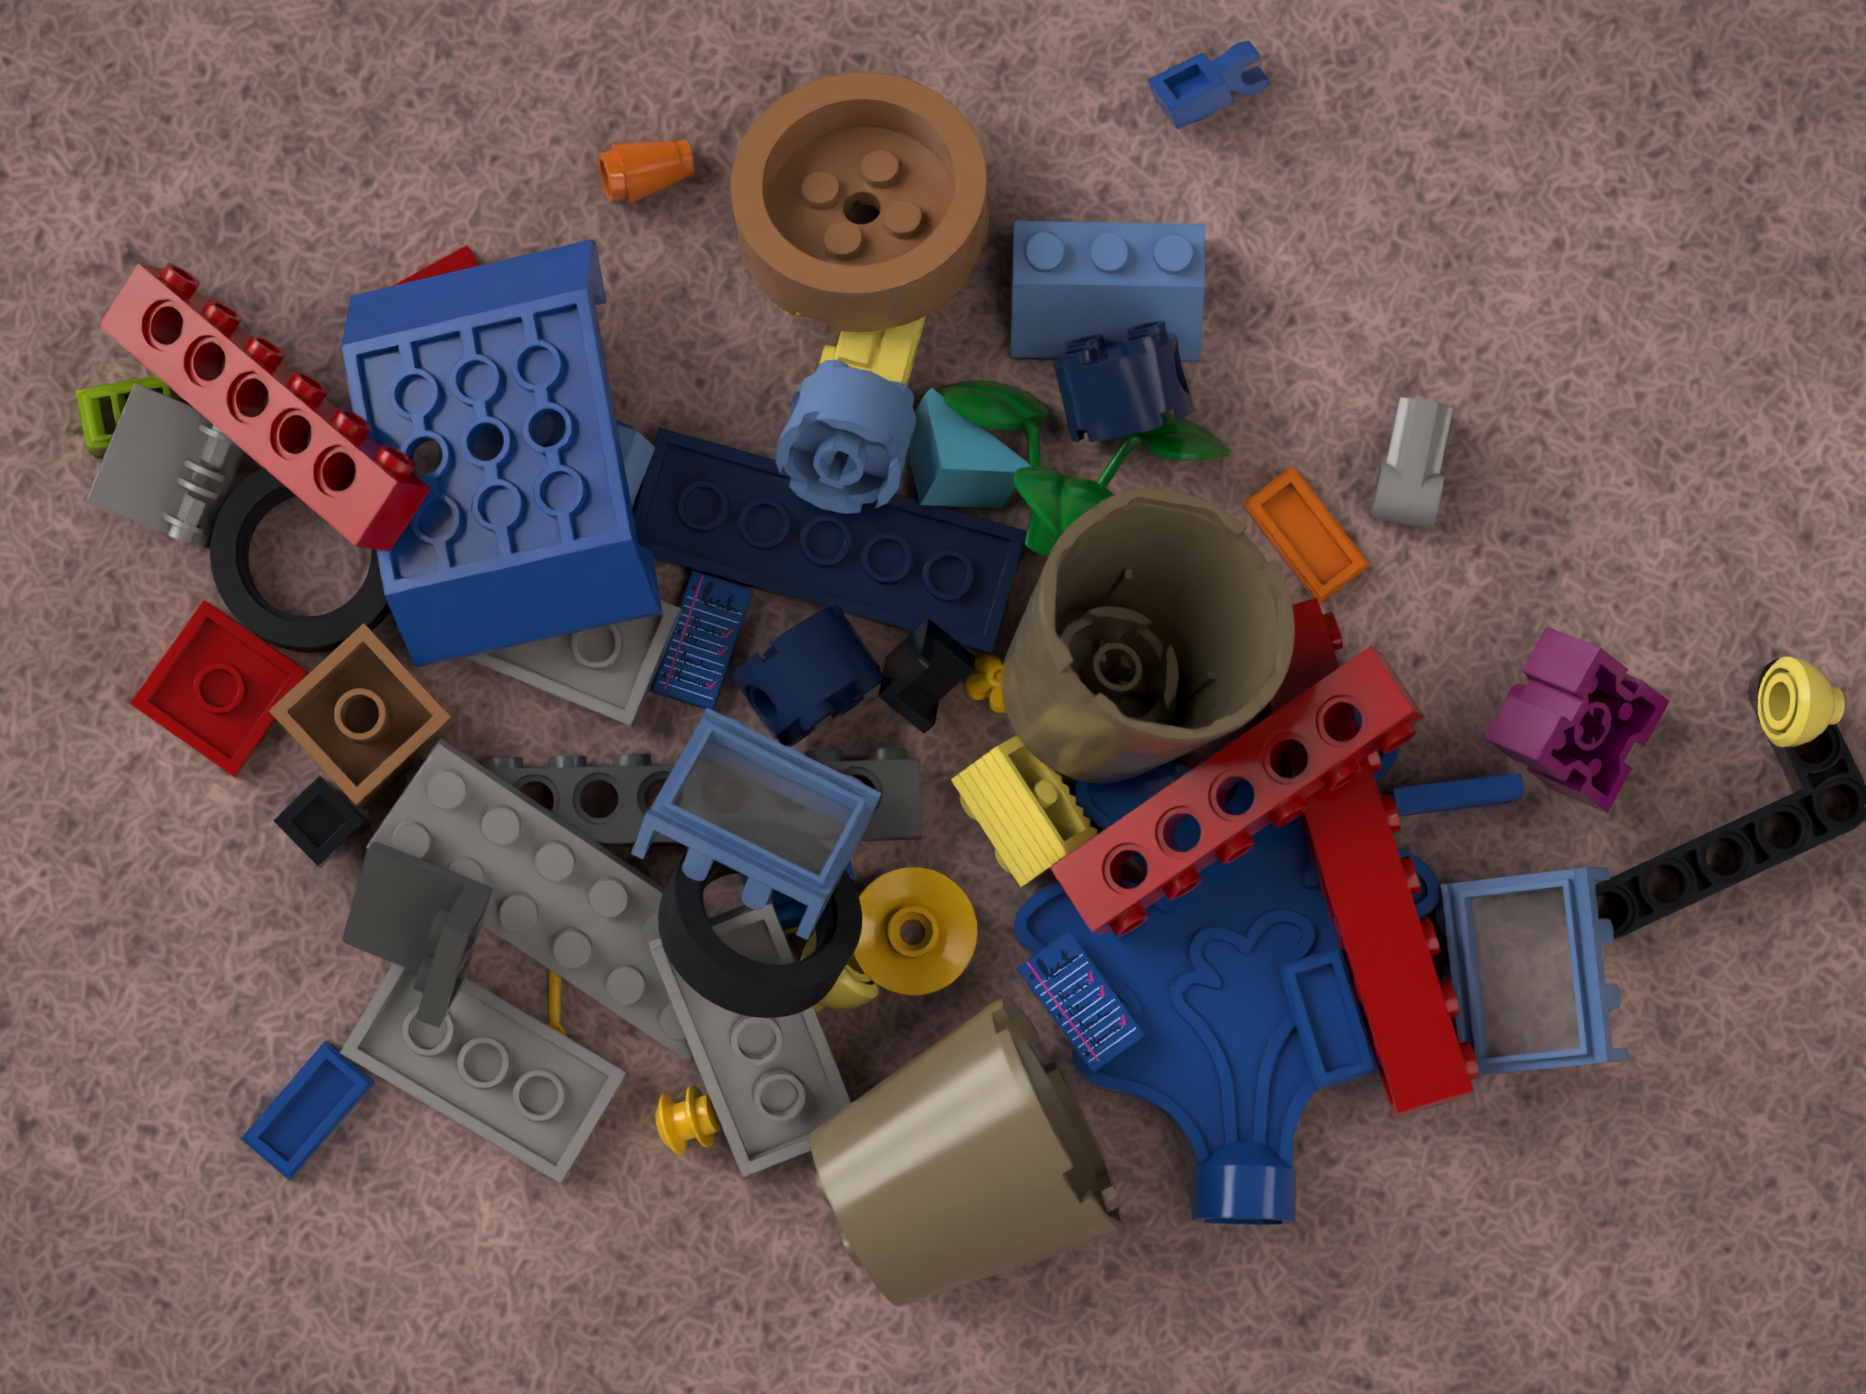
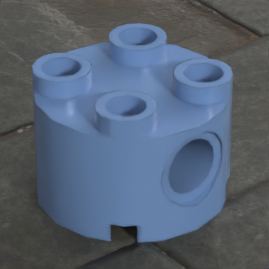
(846, 438)

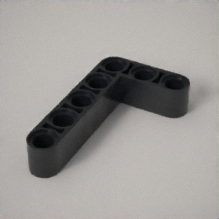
(1746, 833)

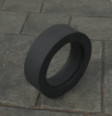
(233, 580)
(742, 983)

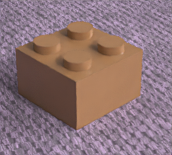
(363, 717)

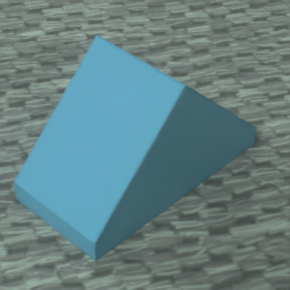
(959, 460)

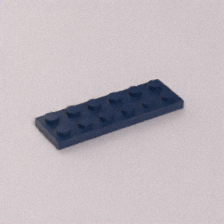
(887, 564)

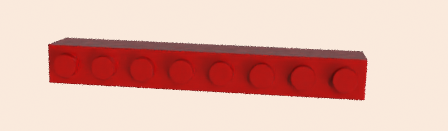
(1373, 905)

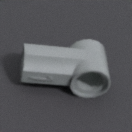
(1411, 477)

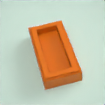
(1305, 535)

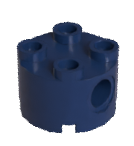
(1122, 384)
(808, 675)

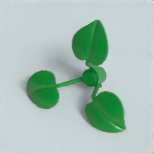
(1057, 497)

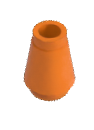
(643, 168)

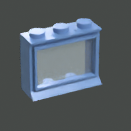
(761, 814)
(1530, 970)

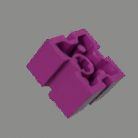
(1576, 719)

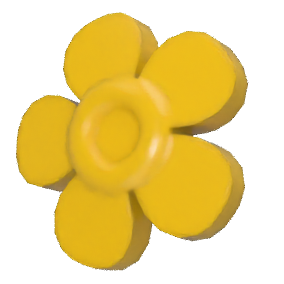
(987, 682)

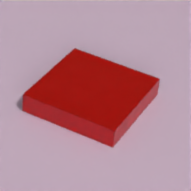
(218, 688)

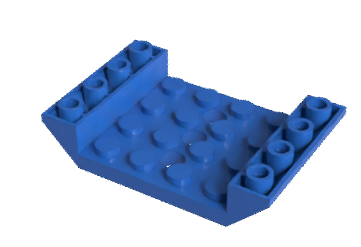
(539, 532)

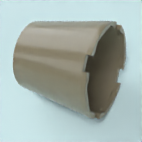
(1146, 637)
(964, 1163)

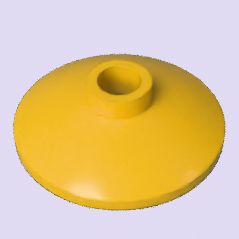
(947, 923)

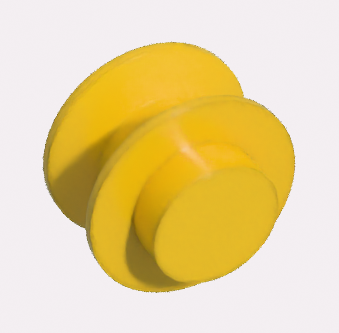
(686, 1120)

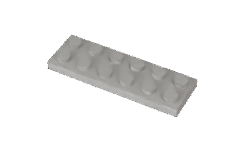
(550, 883)

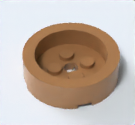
(871, 144)

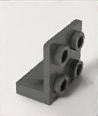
(419, 921)

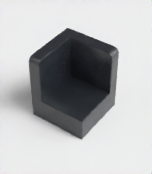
(923, 672)
(321, 821)

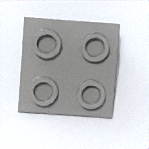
(166, 467)

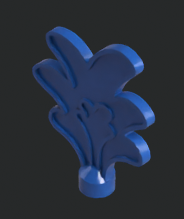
(1211, 996)

